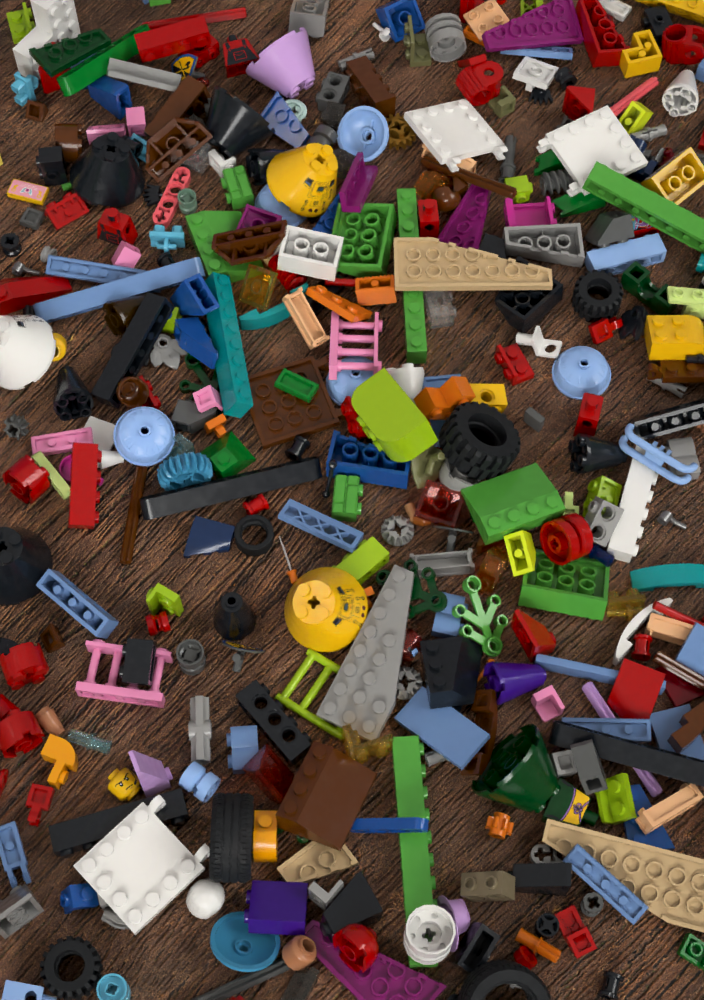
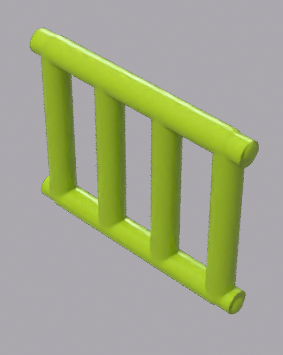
(301, 709)

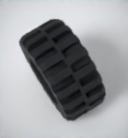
(479, 440)

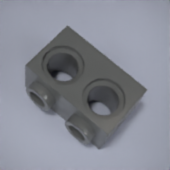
(334, 89)

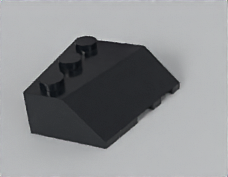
(527, 307)
(450, 670)

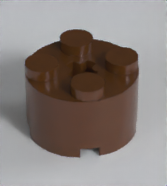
(70, 139)

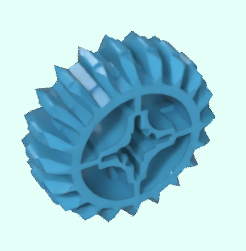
(184, 471)

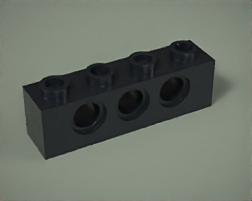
(669, 420)
(290, 751)

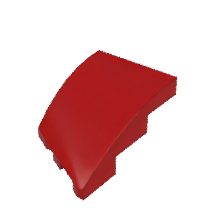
(635, 690)

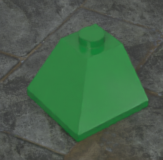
(228, 456)

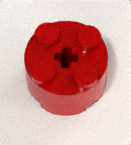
(27, 479)
(24, 665)
(19, 733)

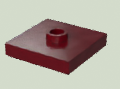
(679, 690)

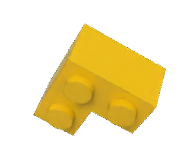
(642, 56)

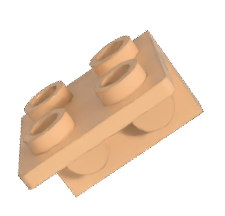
(485, 17)

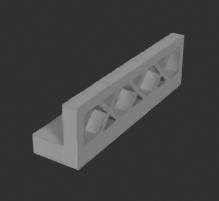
(143, 75)

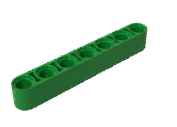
(97, 64)

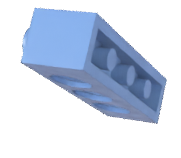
(77, 603)

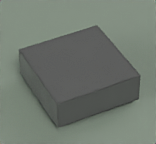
(32, 218)
(534, 419)

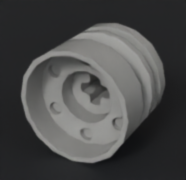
(445, 37)

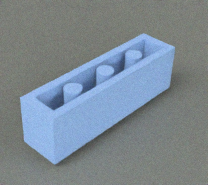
(618, 257)

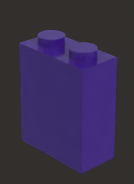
(276, 907)

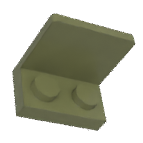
(417, 46)

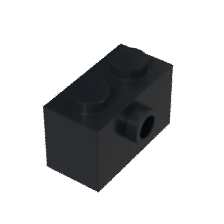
(656, 20)
(52, 165)
(138, 661)
(474, 947)

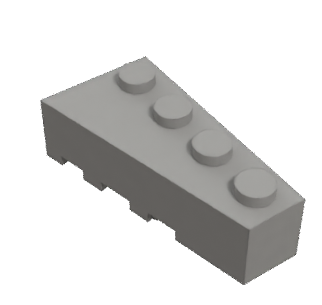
(546, 243)

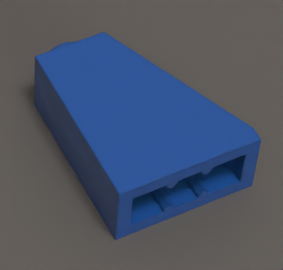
(111, 95)
(194, 297)

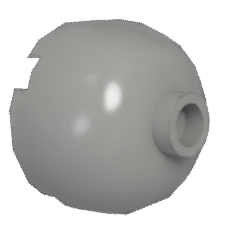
(453, 478)

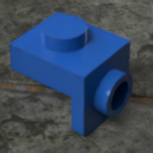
(78, 897)

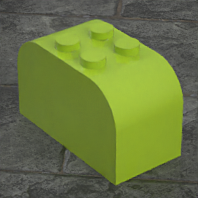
(391, 418)

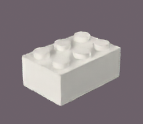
(310, 253)

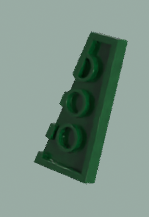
(69, 52)

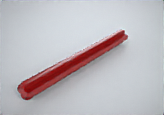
(210, 17)

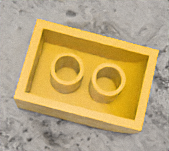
(673, 336)

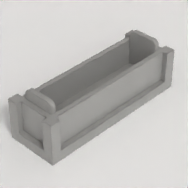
(445, 563)

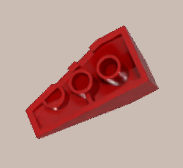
(24, 291)

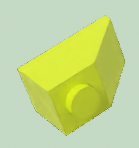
(635, 117)
(520, 552)

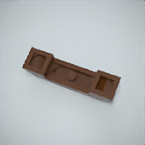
(486, 718)

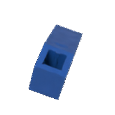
(193, 339)

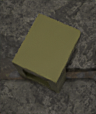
(503, 103)

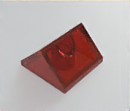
(439, 504)
(269, 774)

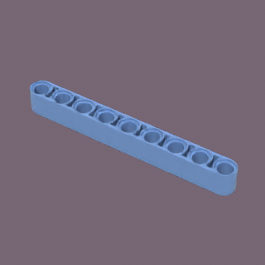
(97, 296)

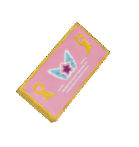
(28, 192)

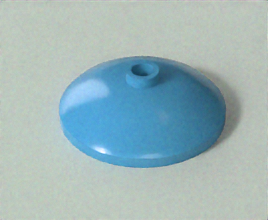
(241, 949)

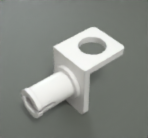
(539, 343)

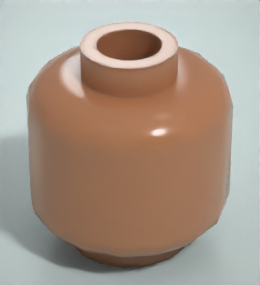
(299, 952)

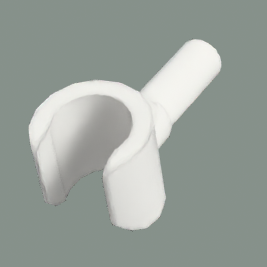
(384, 33)

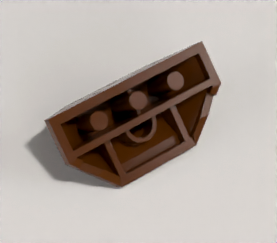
(174, 145)
(249, 243)

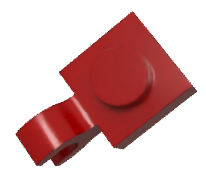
(602, 329)
(38, 800)

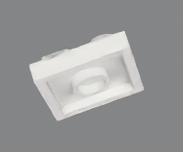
(535, 73)

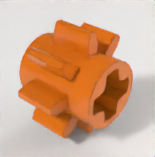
(499, 825)

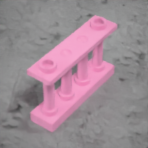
(337, 351)
(110, 690)

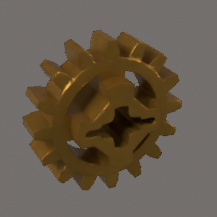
(399, 132)

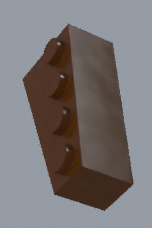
(370, 86)
(185, 101)

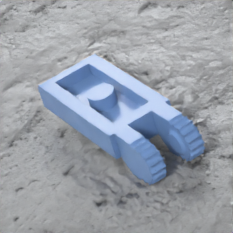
(13, 853)

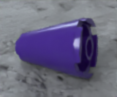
(513, 679)

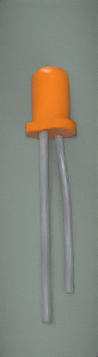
(292, 573)

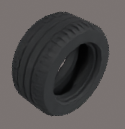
(231, 837)
(501, 972)

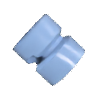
(199, 782)

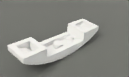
(624, 646)

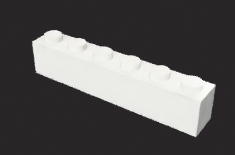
(633, 501)

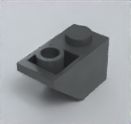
(188, 418)
(589, 767)

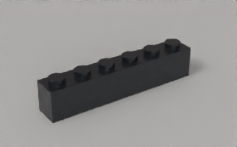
(133, 347)
(88, 830)

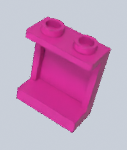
(529, 213)

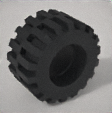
(601, 284)
(55, 957)

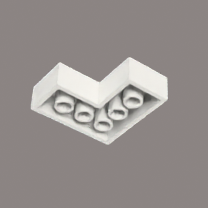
(53, 22)

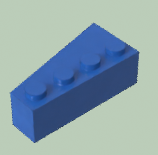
(366, 462)

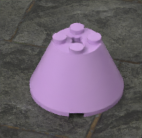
(285, 65)

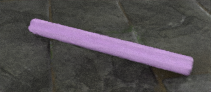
(604, 712)

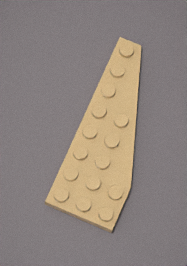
(441, 266)
(659, 877)

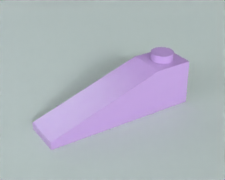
(151, 773)

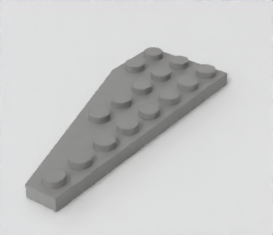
(369, 676)

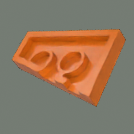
(338, 304)

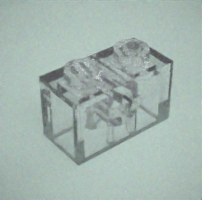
(439, 308)

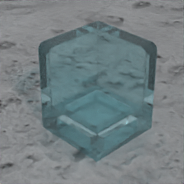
(181, 445)

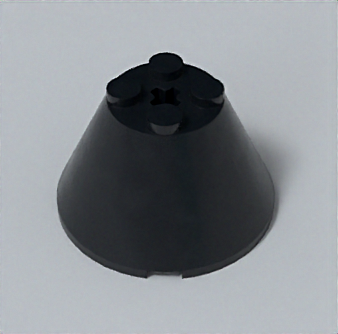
(234, 124)
(108, 173)
(22, 564)

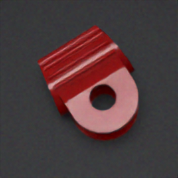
(678, 44)
(476, 85)

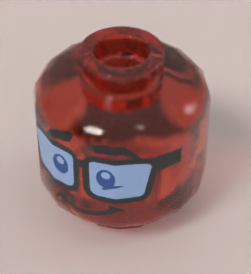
(411, 645)

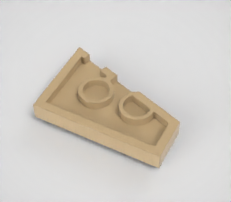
(316, 862)

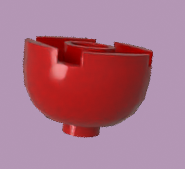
(357, 945)

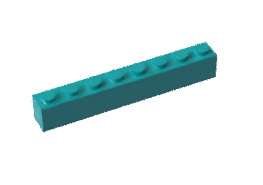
(226, 338)

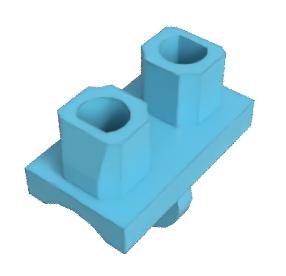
(24, 88)
(167, 240)

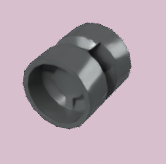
(324, 135)
(191, 657)

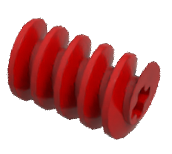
(287, 279)

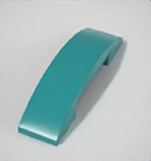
(253, 320)
(667, 576)

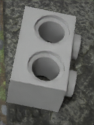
(606, 523)

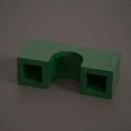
(638, 283)

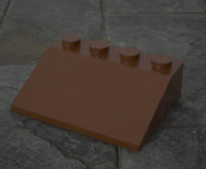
(325, 796)

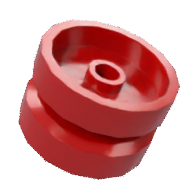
(566, 538)

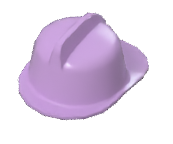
(460, 915)

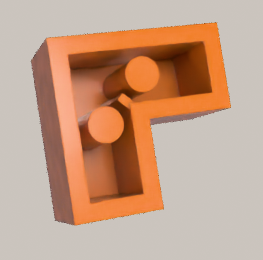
(440, 402)

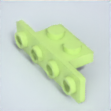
(689, 297)

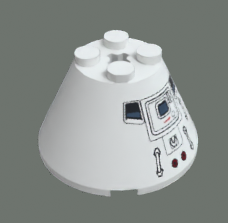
(24, 350)

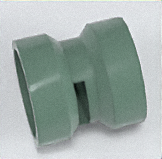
(187, 201)

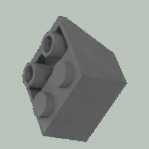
(611, 227)

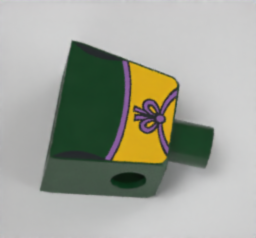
(570, 806)

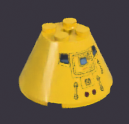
(304, 179)
(325, 609)

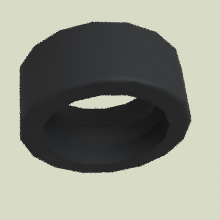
(254, 520)

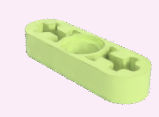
(55, 478)

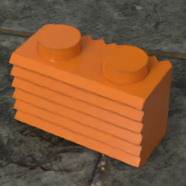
(375, 290)

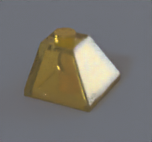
(258, 286)

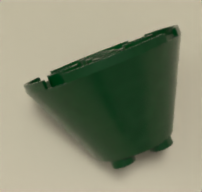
(519, 772)

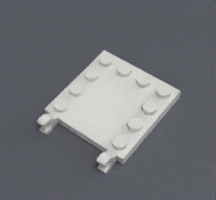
(454, 132)
(593, 139)
(140, 866)

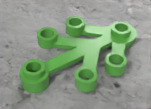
(481, 619)

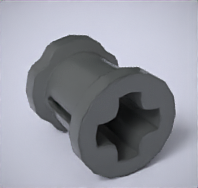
(597, 898)

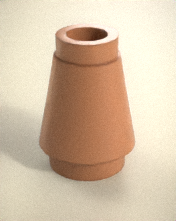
(49, 721)

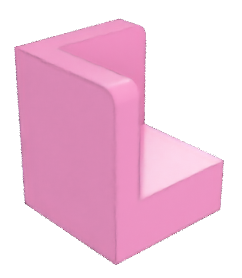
(136, 120)
(126, 255)
(207, 398)
(547, 704)

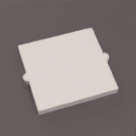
(102, 433)

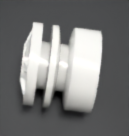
(437, 924)

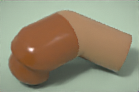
(410, 510)

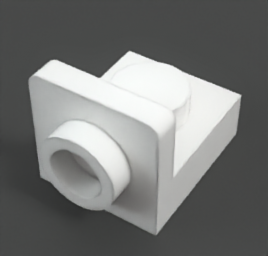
(219, 163)

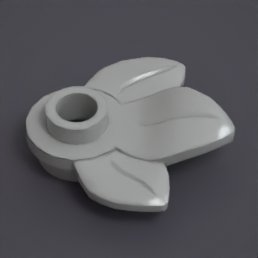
(166, 354)

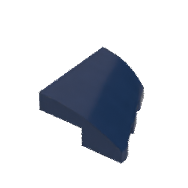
(208, 537)

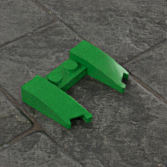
(569, 205)

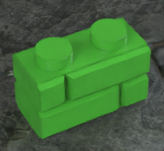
(238, 187)
(345, 498)

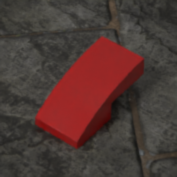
(574, 932)

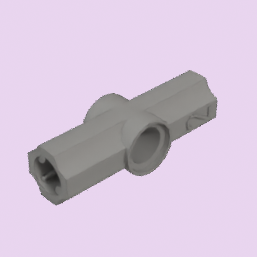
(200, 730)

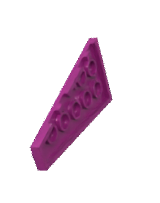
(542, 27)
(468, 219)
(382, 981)

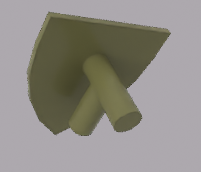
(427, 466)

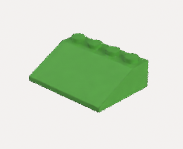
(201, 229)
(366, 239)
(513, 503)
(569, 589)

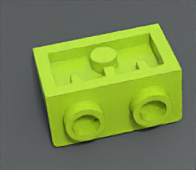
(20, 23)
(604, 489)
(165, 598)
(616, 802)

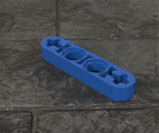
(390, 825)

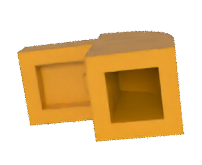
(62, 756)
(265, 836)

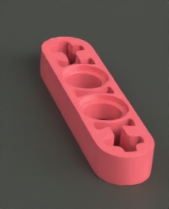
(171, 197)

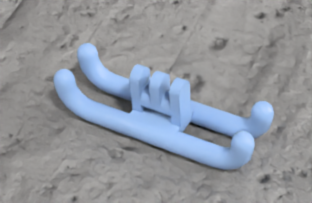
(655, 457)

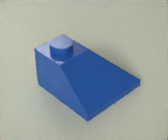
(395, 14)

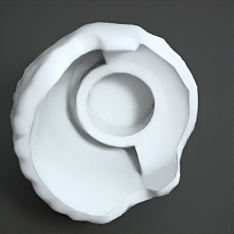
(205, 898)

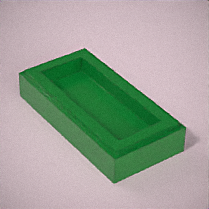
(296, 385)

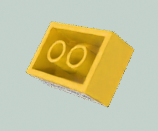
(677, 177)

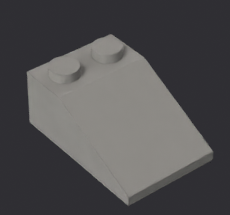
(310, 15)
(18, 910)

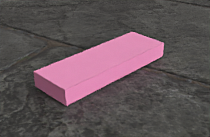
(61, 441)

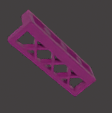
(357, 185)

